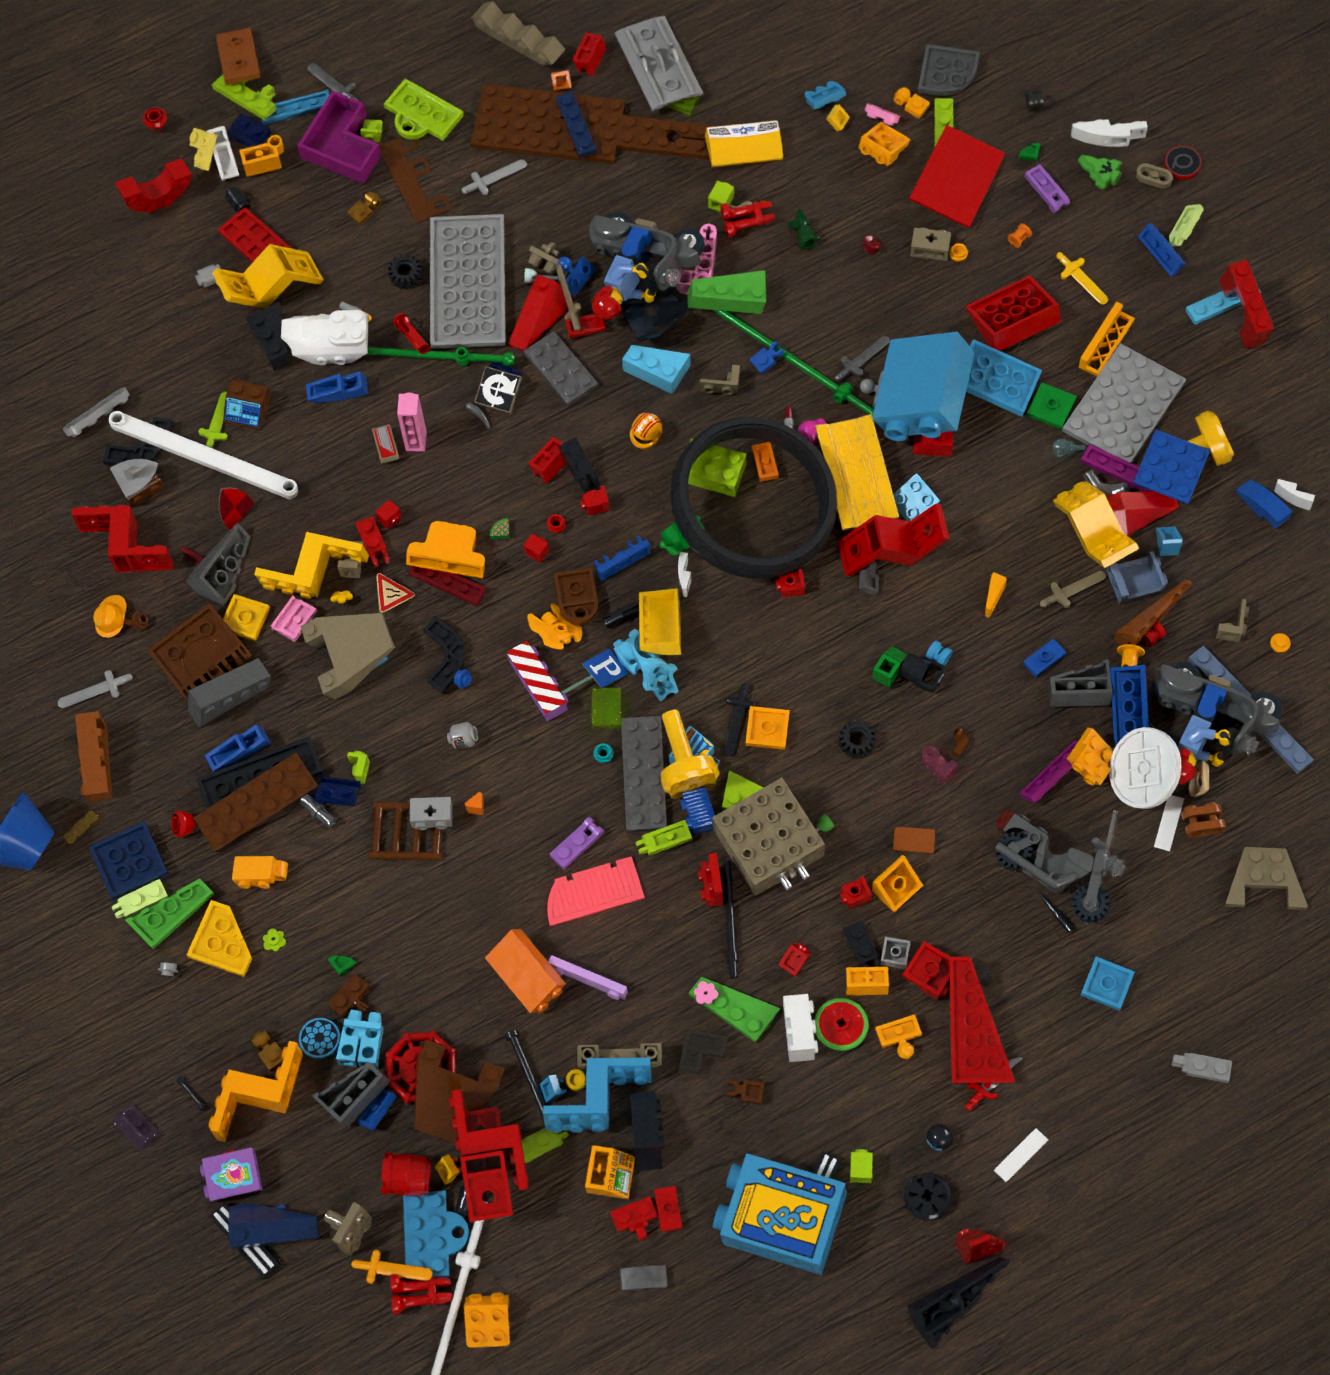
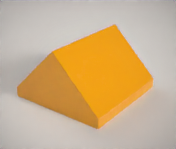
(896, 884)

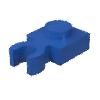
(765, 359)

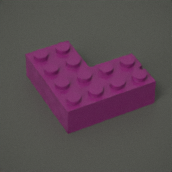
(333, 139)

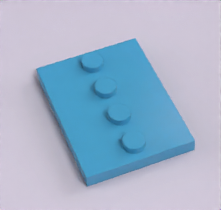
(1001, 378)

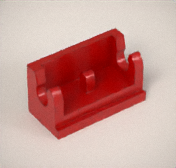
(589, 53)
(548, 461)

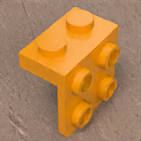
(487, 1320)

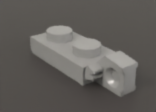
(1203, 1066)

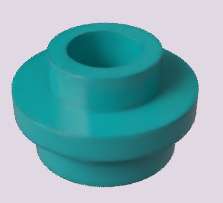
(603, 748)

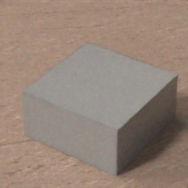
(895, 952)

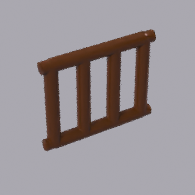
(396, 853)

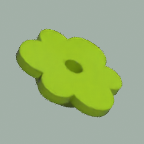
(277, 943)

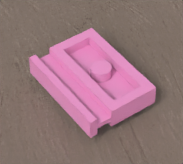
(292, 617)

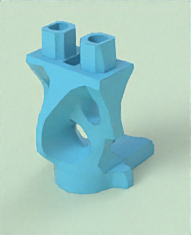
(652, 666)

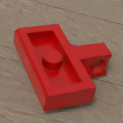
(635, 1217)

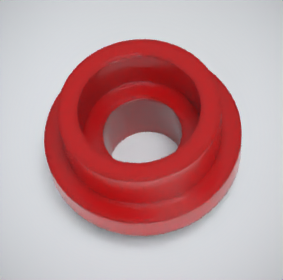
(556, 519)

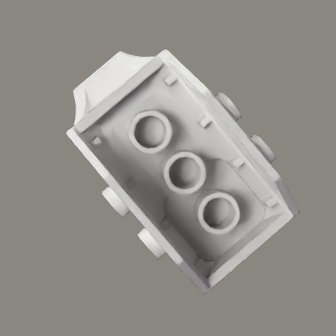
(327, 338)

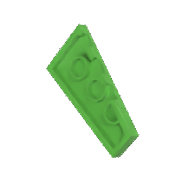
(162, 919)
(740, 1010)

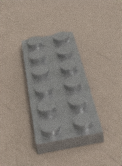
(642, 769)

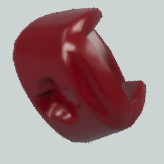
(871, 245)

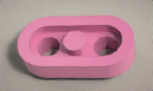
(874, 111)

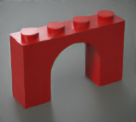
(1240, 281)

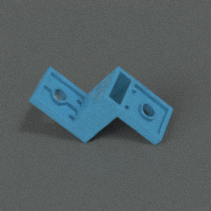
(595, 1113)

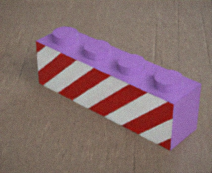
(537, 681)

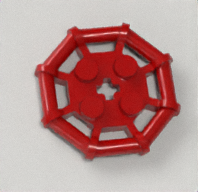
(408, 1061)

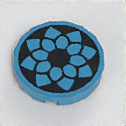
(319, 1038)

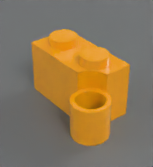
(263, 157)
(258, 871)

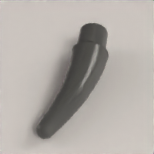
(478, 413)

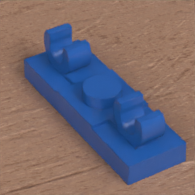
(1161, 249)
(622, 558)

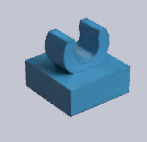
(551, 1088)

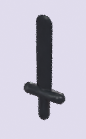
(740, 705)

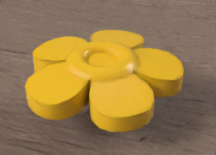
(341, 597)

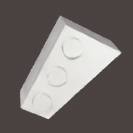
(800, 1027)

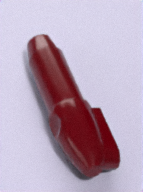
(192, 555)

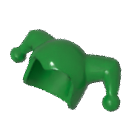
(673, 539)

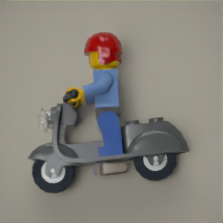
(632, 247)
(1185, 691)

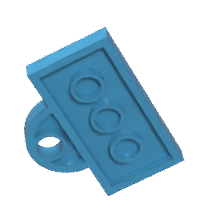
(430, 1231)

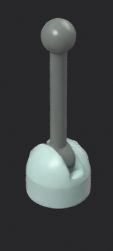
(530, 276)

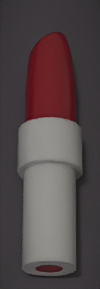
(789, 421)

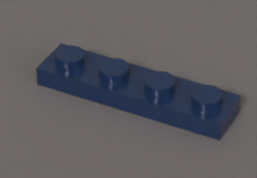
(576, 125)

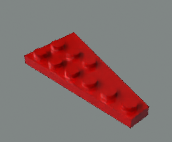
(975, 1043)

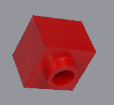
(388, 514)
(536, 548)

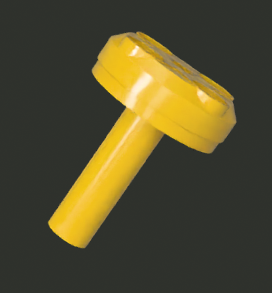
(1213, 438)
(688, 771)

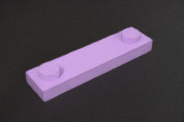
(612, 988)

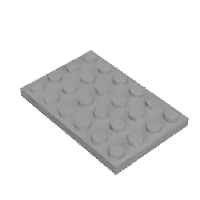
(1124, 404)

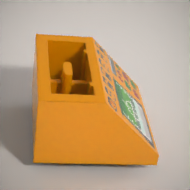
(609, 1172)

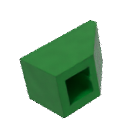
(889, 666)

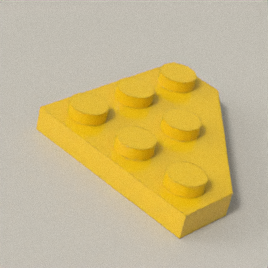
(220, 941)

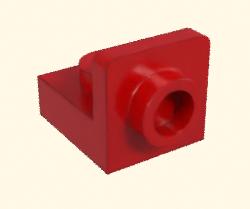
(795, 958)

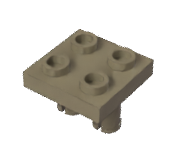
(349, 1227)

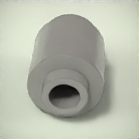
(205, 275)

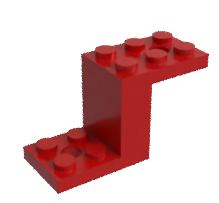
(893, 540)
(122, 546)
(488, 1139)
(486, 1172)

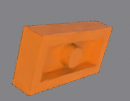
(765, 461)

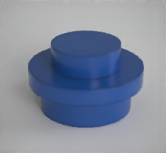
(462, 678)

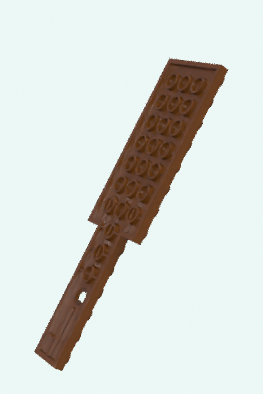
(533, 125)

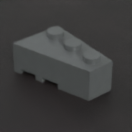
(353, 1093)

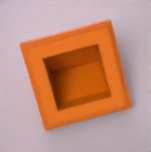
(561, 80)
(475, 804)

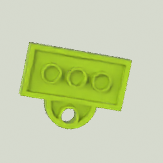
(422, 112)

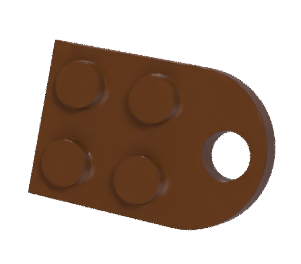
(576, 593)

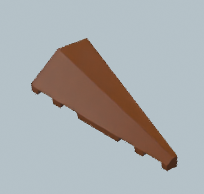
(1138, 627)

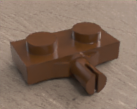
(350, 997)

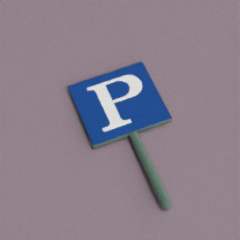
(603, 669)

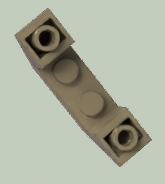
(648, 1050)

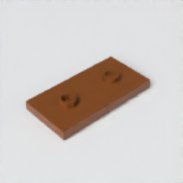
(238, 56)

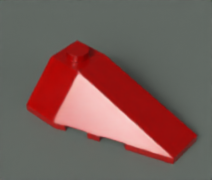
(1139, 509)

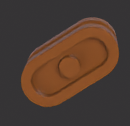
(1210, 812)

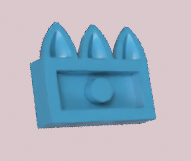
(825, 95)

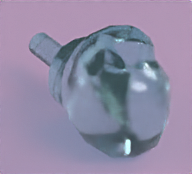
(1064, 447)

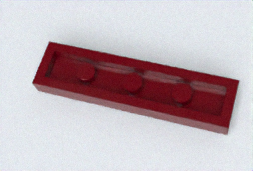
(450, 583)

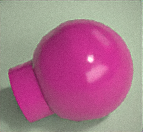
(808, 430)

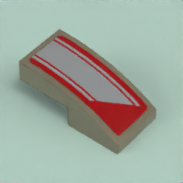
(385, 443)

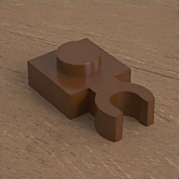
(750, 1091)

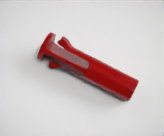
(404, 325)

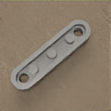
(102, 408)

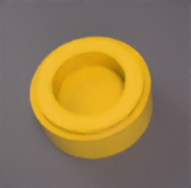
(576, 1080)

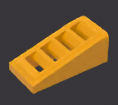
(996, 588)

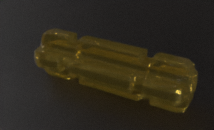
(80, 827)

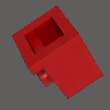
(595, 501)
(792, 589)
(852, 900)

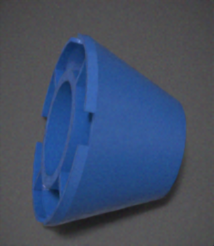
(23, 835)

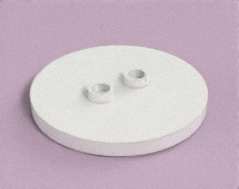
(1145, 768)

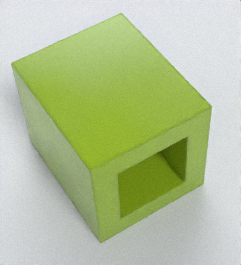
(720, 194)
(861, 1166)

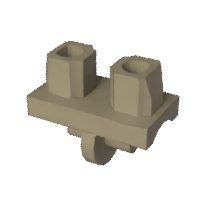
(538, 255)

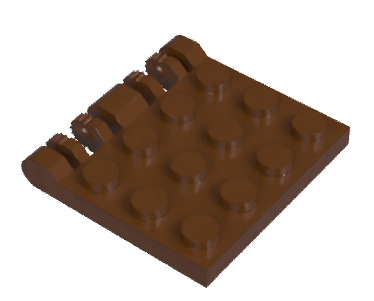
(198, 650)

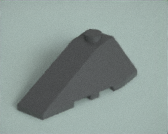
(218, 571)

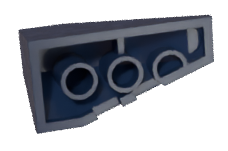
(261, 1225)

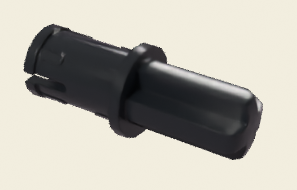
(620, 614)

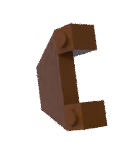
(435, 1086)

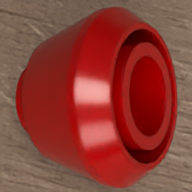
(155, 118)
(182, 823)

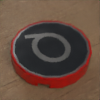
(1183, 162)

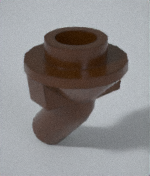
(138, 621)

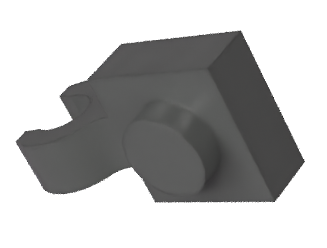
(869, 580)

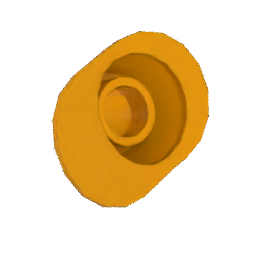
(110, 616)

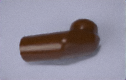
(961, 741)

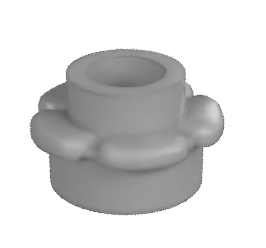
(168, 968)

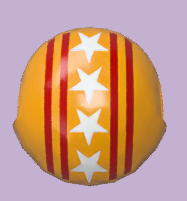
(646, 427)

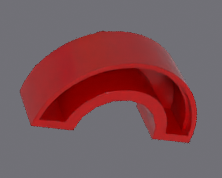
(158, 192)

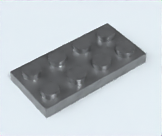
(561, 368)

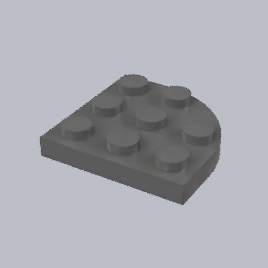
(947, 70)

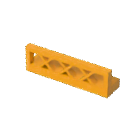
(1101, 335)

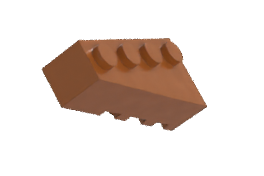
(93, 756)

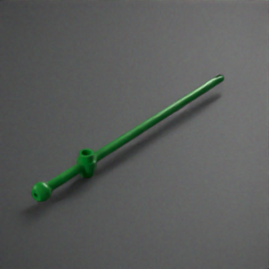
(461, 355)
(842, 392)

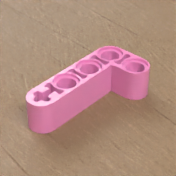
(707, 260)

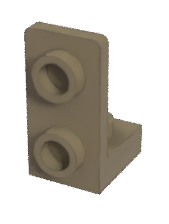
(726, 387)
(350, 568)
(1233, 633)

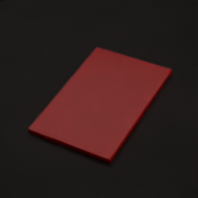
(957, 176)

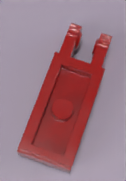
(372, 540)

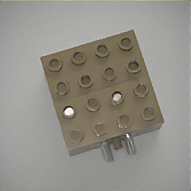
(769, 837)

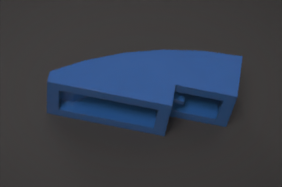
(337, 388)
(1264, 503)
(238, 748)

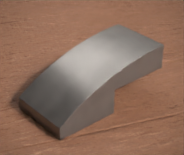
(643, 1278)

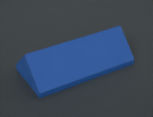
(1128, 700)

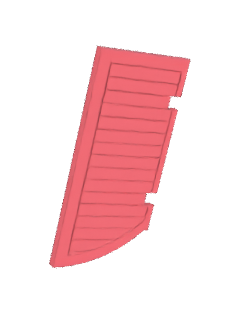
(594, 891)

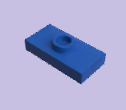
(1044, 658)
(376, 1110)

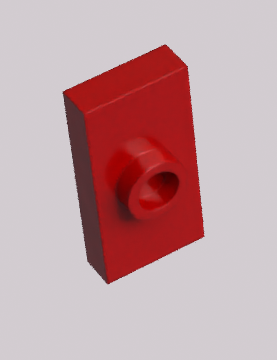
(589, 325)
(668, 1209)

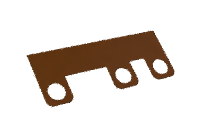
(405, 178)

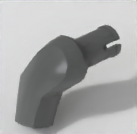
(1105, 488)

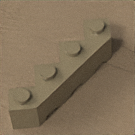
(513, 33)

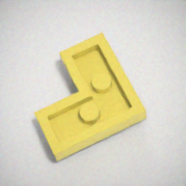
(205, 143)

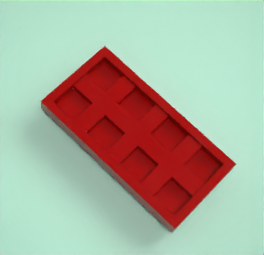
(249, 234)

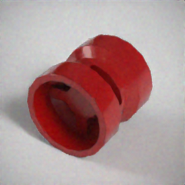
(1153, 634)

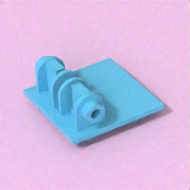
(914, 498)

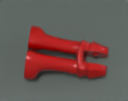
(732, 226)
(400, 1286)

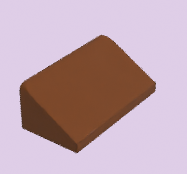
(914, 840)

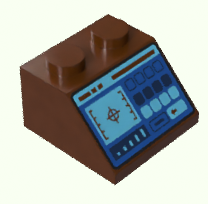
(246, 404)

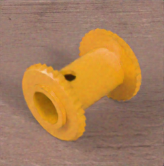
(1130, 654)

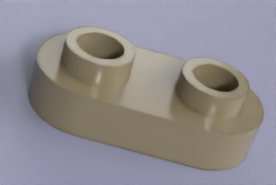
(1154, 176)

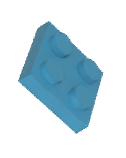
(1107, 983)

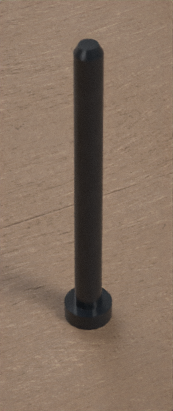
(512, 1036)

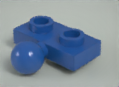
(577, 274)

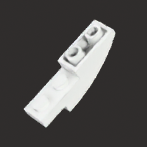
(1103, 134)

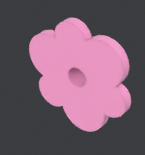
(703, 988)

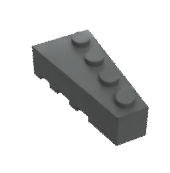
(227, 691)

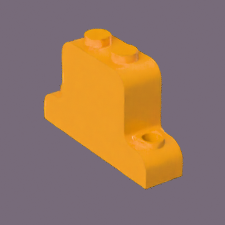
(448, 549)

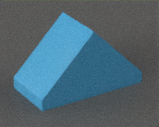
(1168, 541)

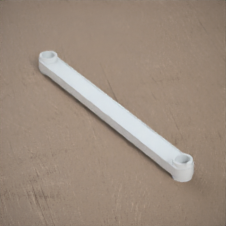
(203, 455)

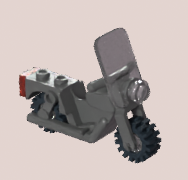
(1062, 870)

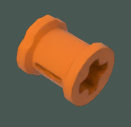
(1019, 235)

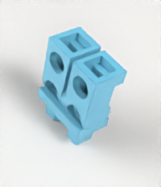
(360, 1040)

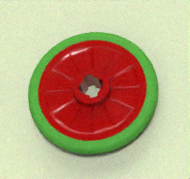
(851, 1033)

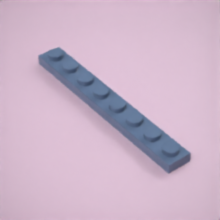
(1280, 740)

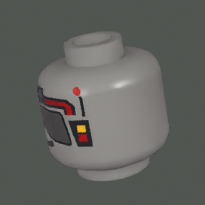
(462, 735)

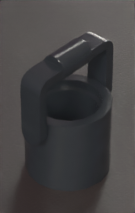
(916, 670)

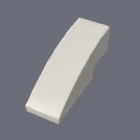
(223, 154)

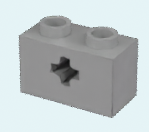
(422, 807)

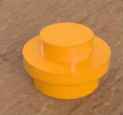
(958, 252)
(1280, 643)

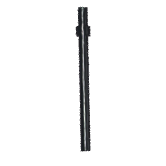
(731, 957)

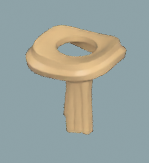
(1193, 786)

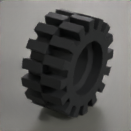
(405, 280)
(857, 750)

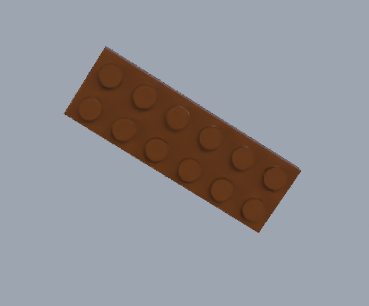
(255, 802)

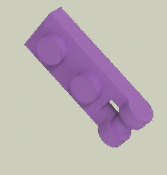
(1047, 188)
(576, 843)

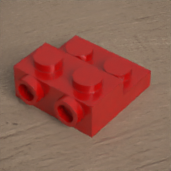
(710, 875)
(929, 971)

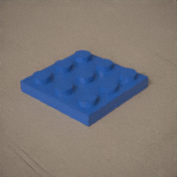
(1171, 467)

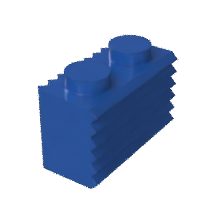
(699, 810)

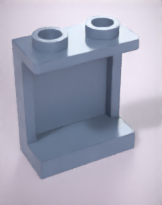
(1137, 578)

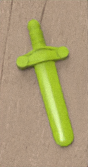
(213, 433)

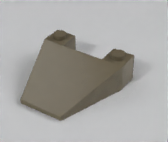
(354, 646)

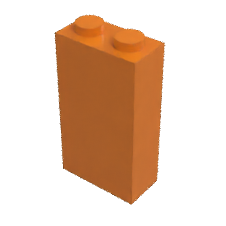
(525, 971)

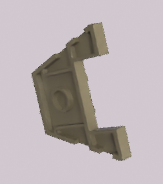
(1266, 869)

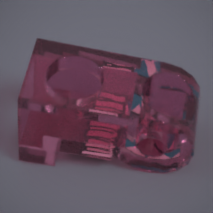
(937, 764)

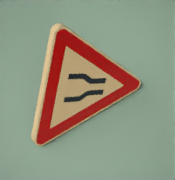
(391, 593)

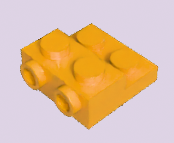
(883, 143)
(1091, 757)

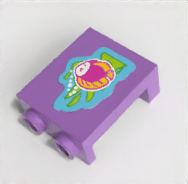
(231, 1174)

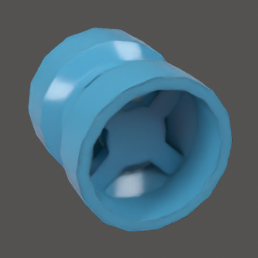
(939, 653)

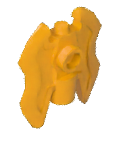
(554, 628)

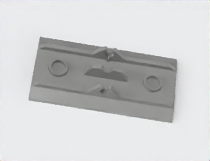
(658, 62)

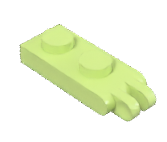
(1185, 224)
(140, 899)

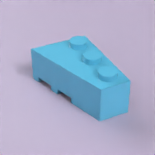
(657, 366)

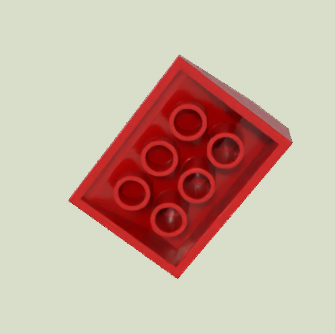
(1014, 313)

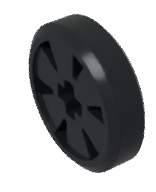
(915, 1191)

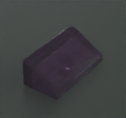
(135, 1127)

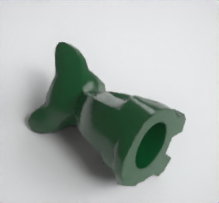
(805, 234)

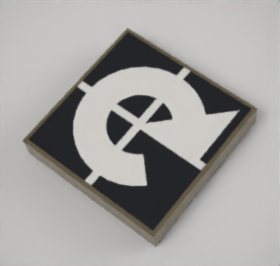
(498, 389)

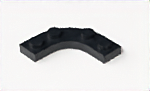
(118, 454)
(453, 654)

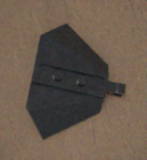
(653, 318)

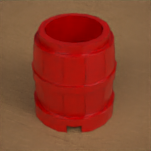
(405, 1174)

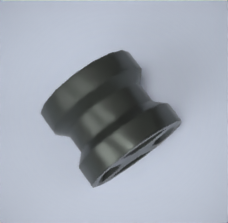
(1034, 100)

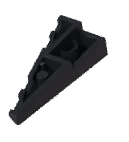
(939, 1309)

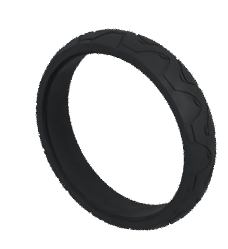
(783, 437)

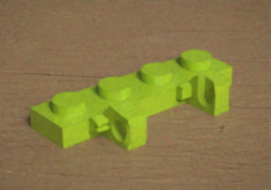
(257, 103)

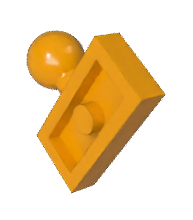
(898, 1033)

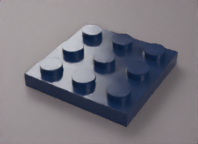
(128, 860)

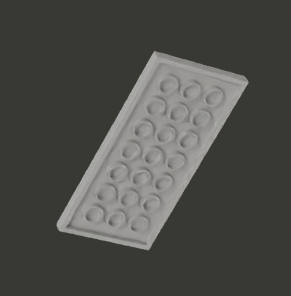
(467, 281)

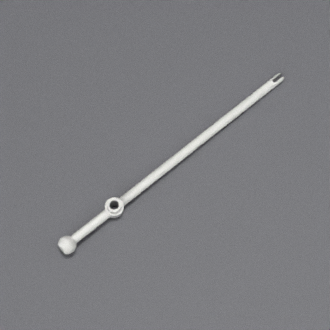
(467, 1261)

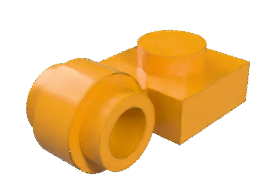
(914, 105)

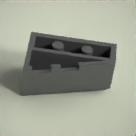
(1083, 687)

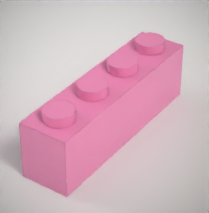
(411, 422)

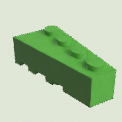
(729, 293)

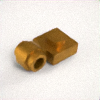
(362, 211)
(271, 1054)

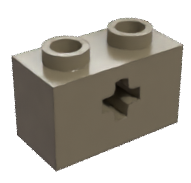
(930, 244)

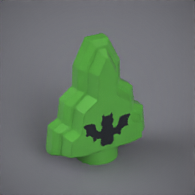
(1101, 170)

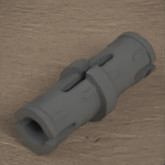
(318, 810)

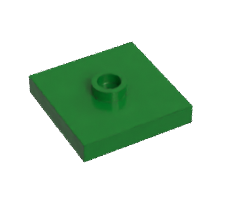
(1051, 406)

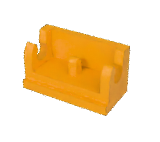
(867, 981)

